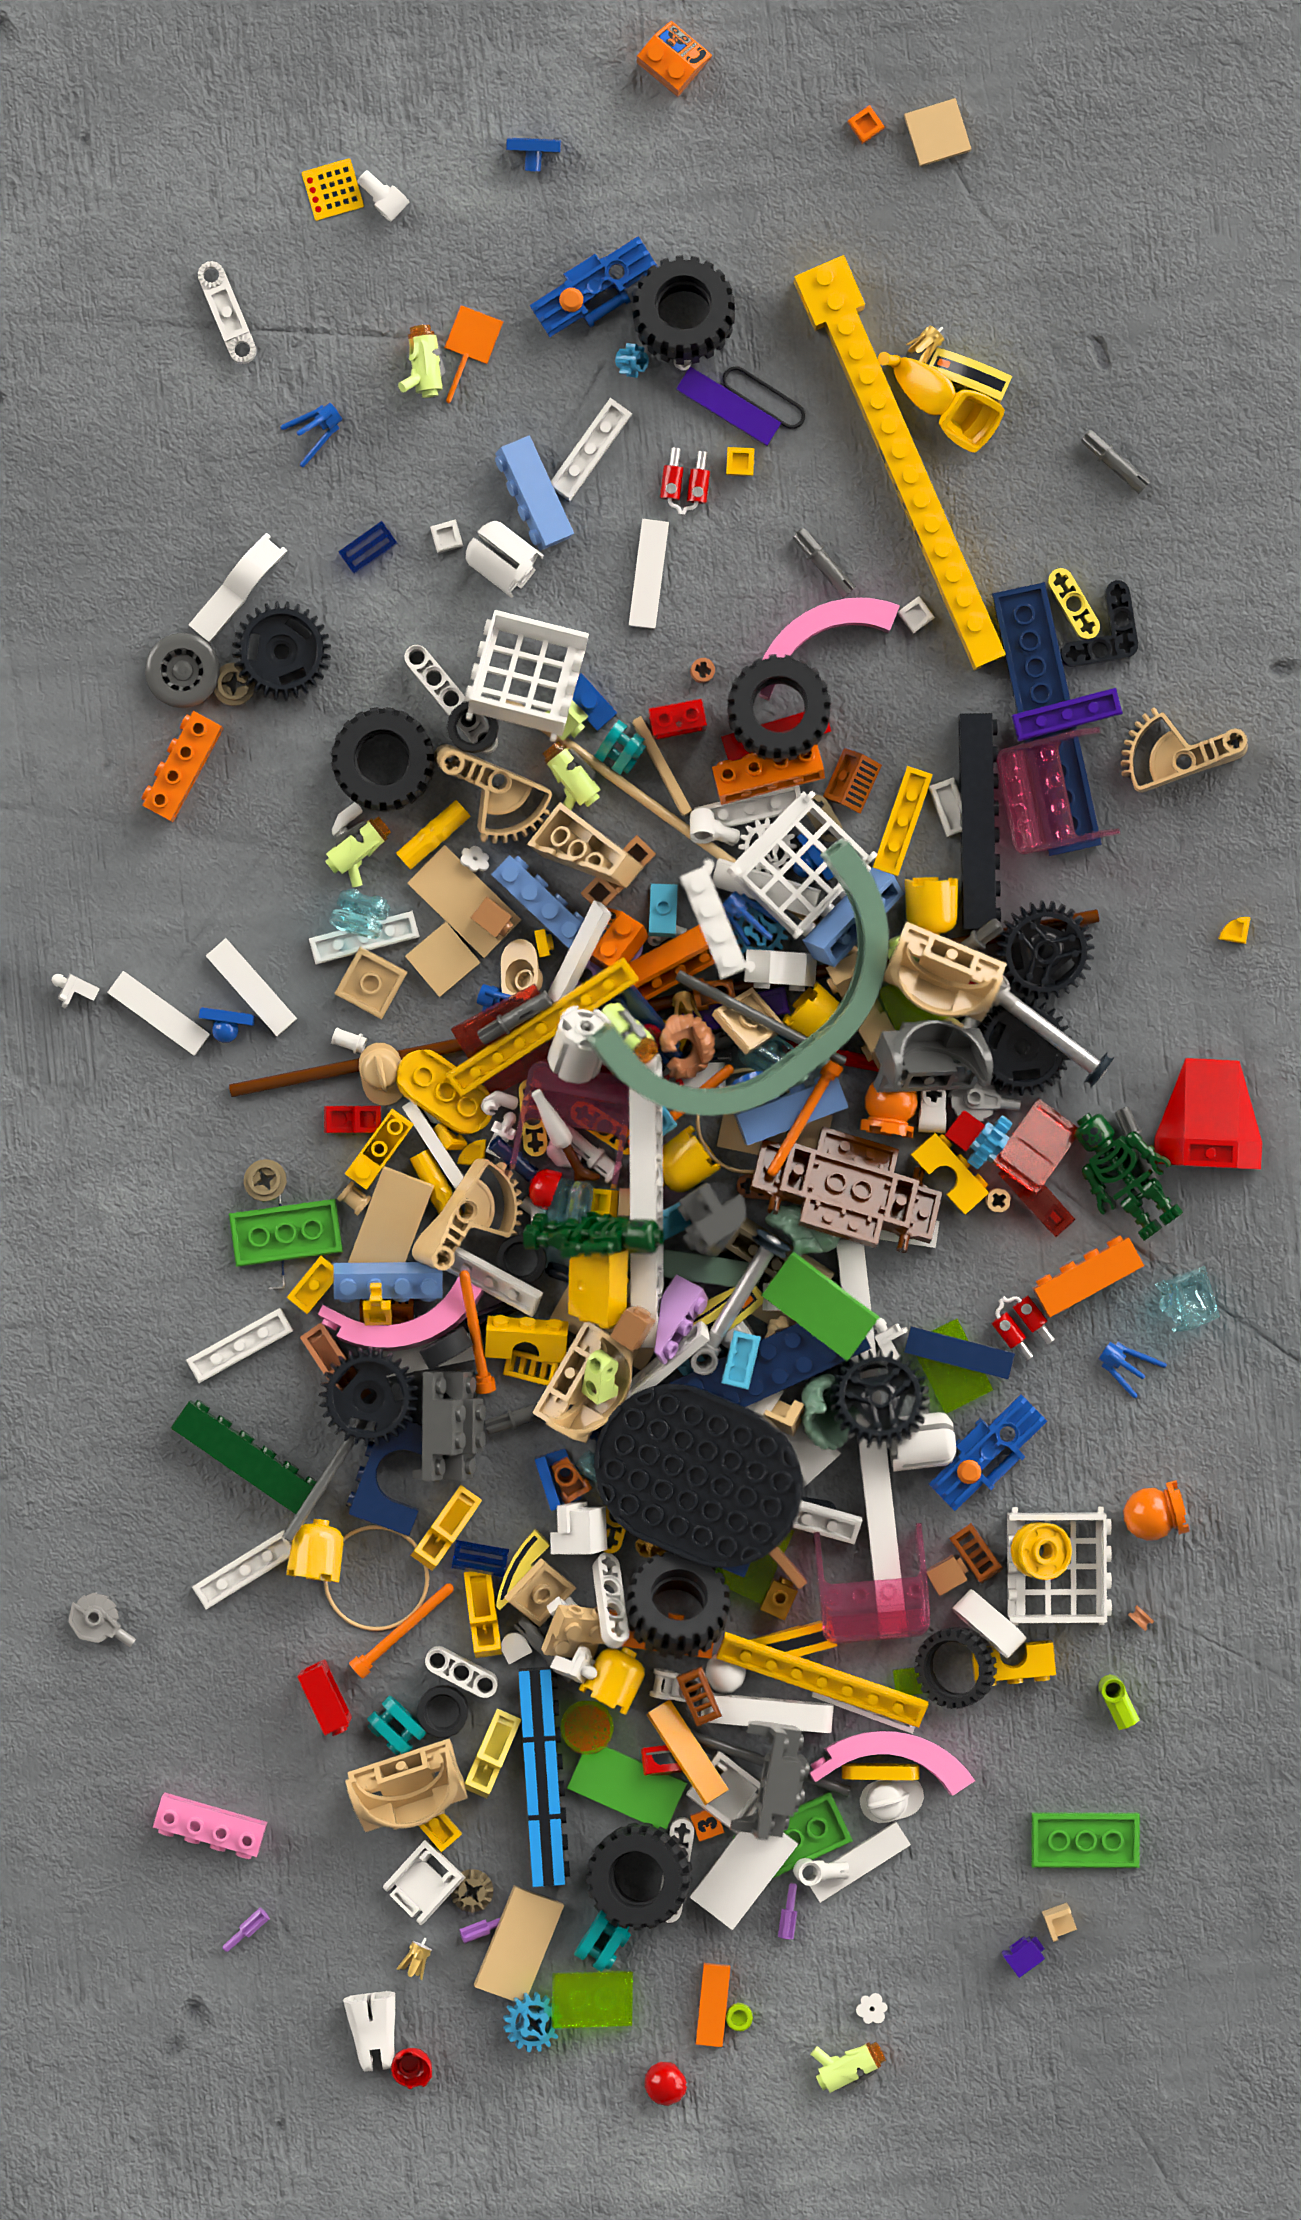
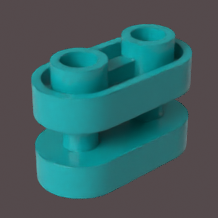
(633, 748)
(380, 1725)
(605, 1956)

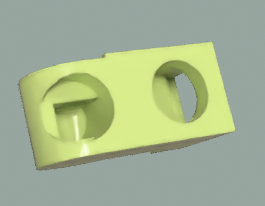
(600, 1376)

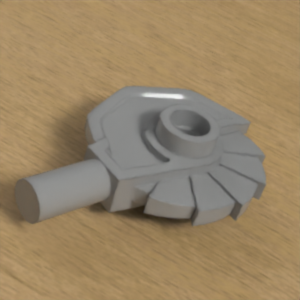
(980, 1101)
(96, 1619)

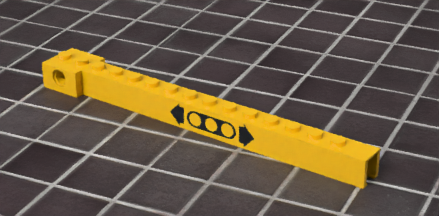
(834, 303)

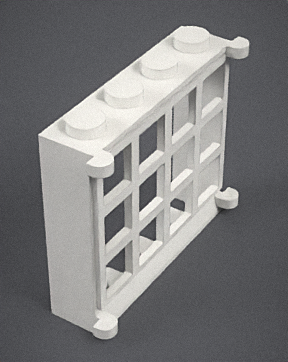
(548, 633)
(772, 837)
(714, 922)
(1016, 1579)

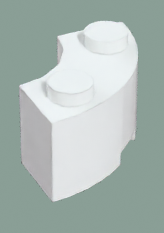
(781, 968)

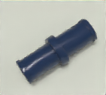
(505, 1151)

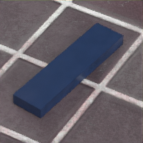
(959, 1352)

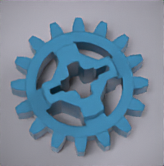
(771, 928)
(989, 1142)
(524, 2028)

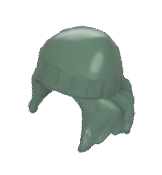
(803, 1239)
(817, 1414)

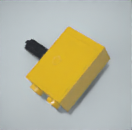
(595, 1286)

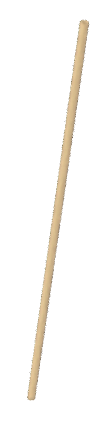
(663, 813)

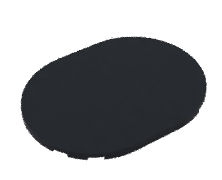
(698, 1475)

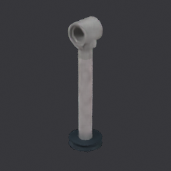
(1052, 1034)
(768, 1247)

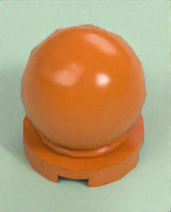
(889, 1112)
(1154, 1513)

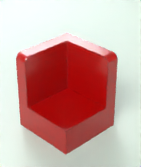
(964, 1130)

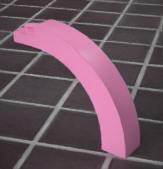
(834, 614)
(407, 1335)
(925, 1753)

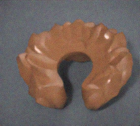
(702, 1040)

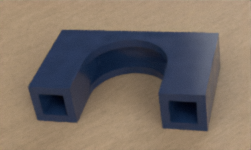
(370, 1501)

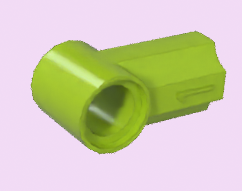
(1118, 1703)

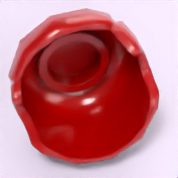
(543, 1187)
(411, 2068)
(665, 2083)

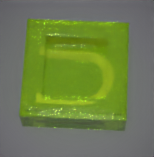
(906, 1681)

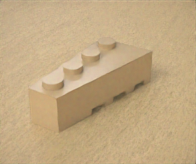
(578, 845)

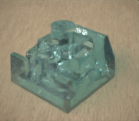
(1188, 1299)

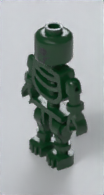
(1096, 1135)
(604, 1235)

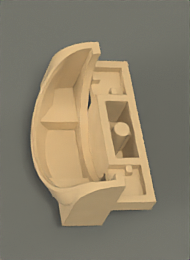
(942, 974)
(568, 1381)
(407, 1786)

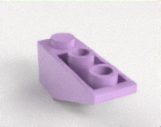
(678, 1311)

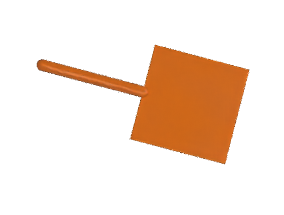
(473, 337)

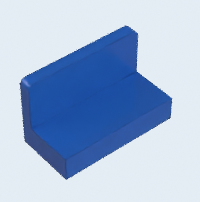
(548, 1479)

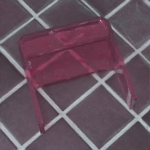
(1038, 795)
(592, 1106)
(874, 1607)

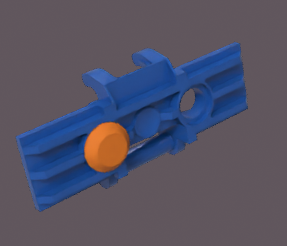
(587, 280)
(981, 1446)

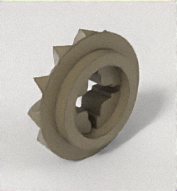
(225, 693)
(253, 1177)
(484, 1894)

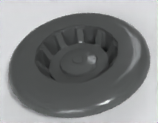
(182, 670)

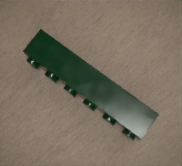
(243, 1456)

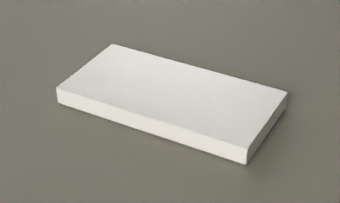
(741, 1875)

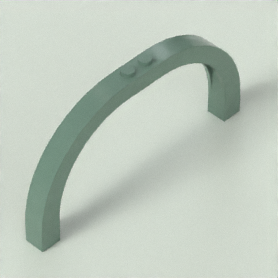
(809, 1054)

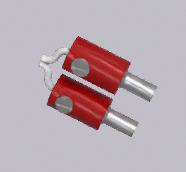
(697, 485)
(1010, 1330)

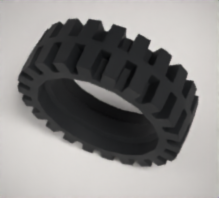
(929, 1680)

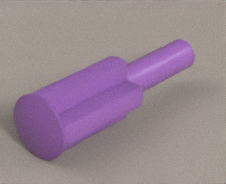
(788, 1915)
(247, 1928)
(477, 1930)

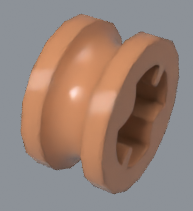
(695, 674)
(1141, 1618)

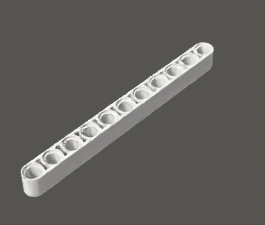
(647, 1198)

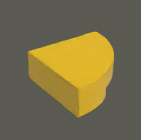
(1235, 930)
(449, 1139)
(473, 1151)

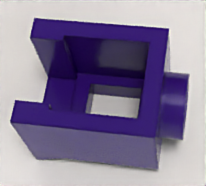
(1024, 1955)

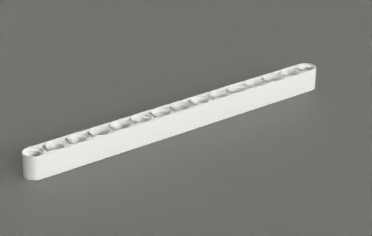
(872, 1460)

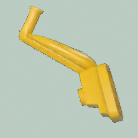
(965, 416)

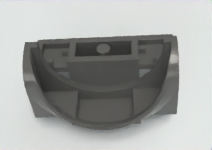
(922, 1061)
(712, 1222)
(450, 1425)
(780, 1781)

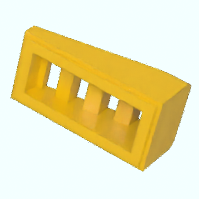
(510, 1364)

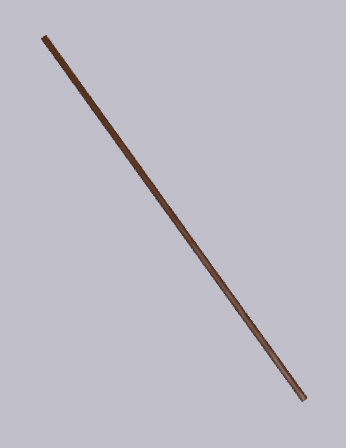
(453, 1045)

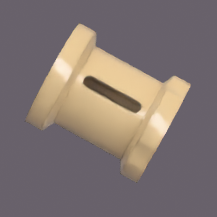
(354, 1198)
(996, 1208)

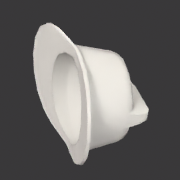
(891, 1799)

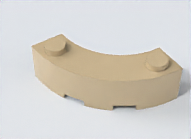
(876, 1019)

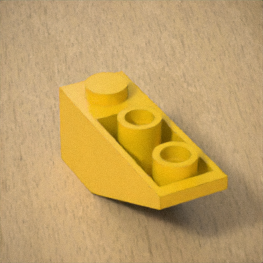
(379, 1149)

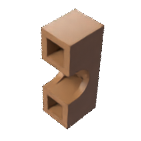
(605, 891)

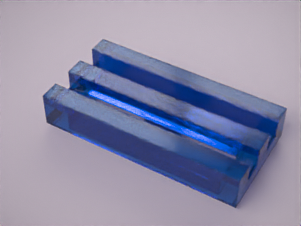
(386, 534)
(478, 1568)

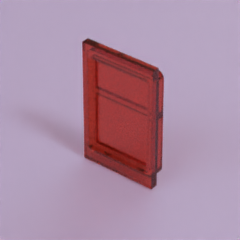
(1036, 1146)

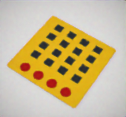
(332, 189)

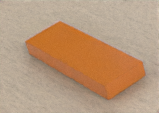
(713, 2004)

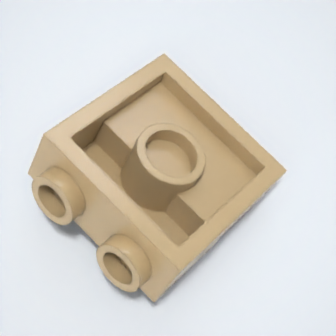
(571, 1629)

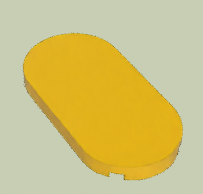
(424, 1082)

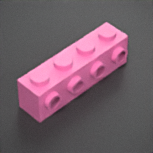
(210, 1825)

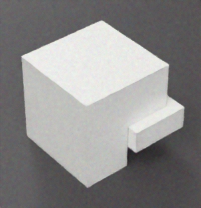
(579, 1529)

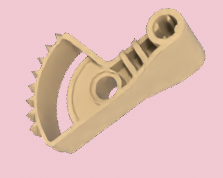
(1172, 746)
(493, 799)
(444, 1235)

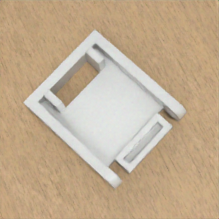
(738, 1800)
(421, 1885)

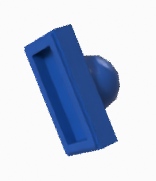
(812, 859)
(225, 1027)

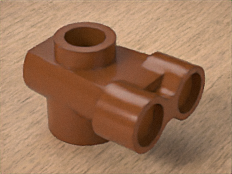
(703, 1001)
(571, 1485)

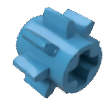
(631, 360)

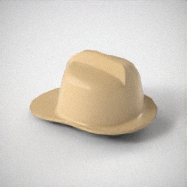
(519, 967)
(379, 1072)

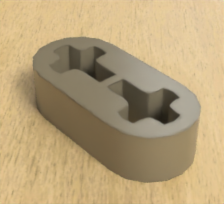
(828, 810)

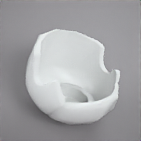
(724, 1676)

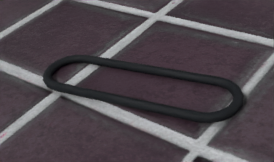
(768, 387)

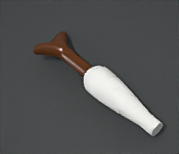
(561, 1137)

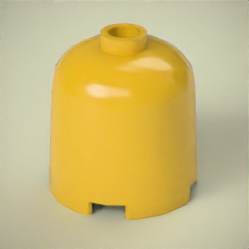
(931, 903)
(811, 1010)
(686, 1161)
(316, 1552)
(616, 1679)

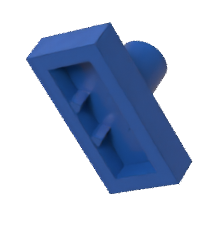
(533, 150)
(592, 703)

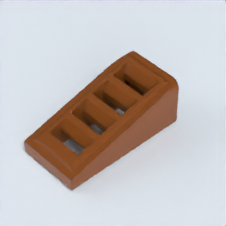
(991, 1571)
(691, 1675)

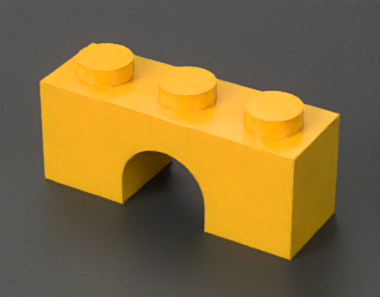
(968, 1188)
(506, 1332)
(1037, 1663)

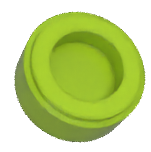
(739, 2017)

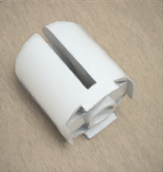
(493, 566)
(570, 1051)
(930, 1447)

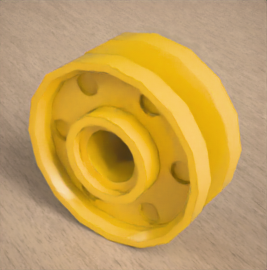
(1026, 1550)

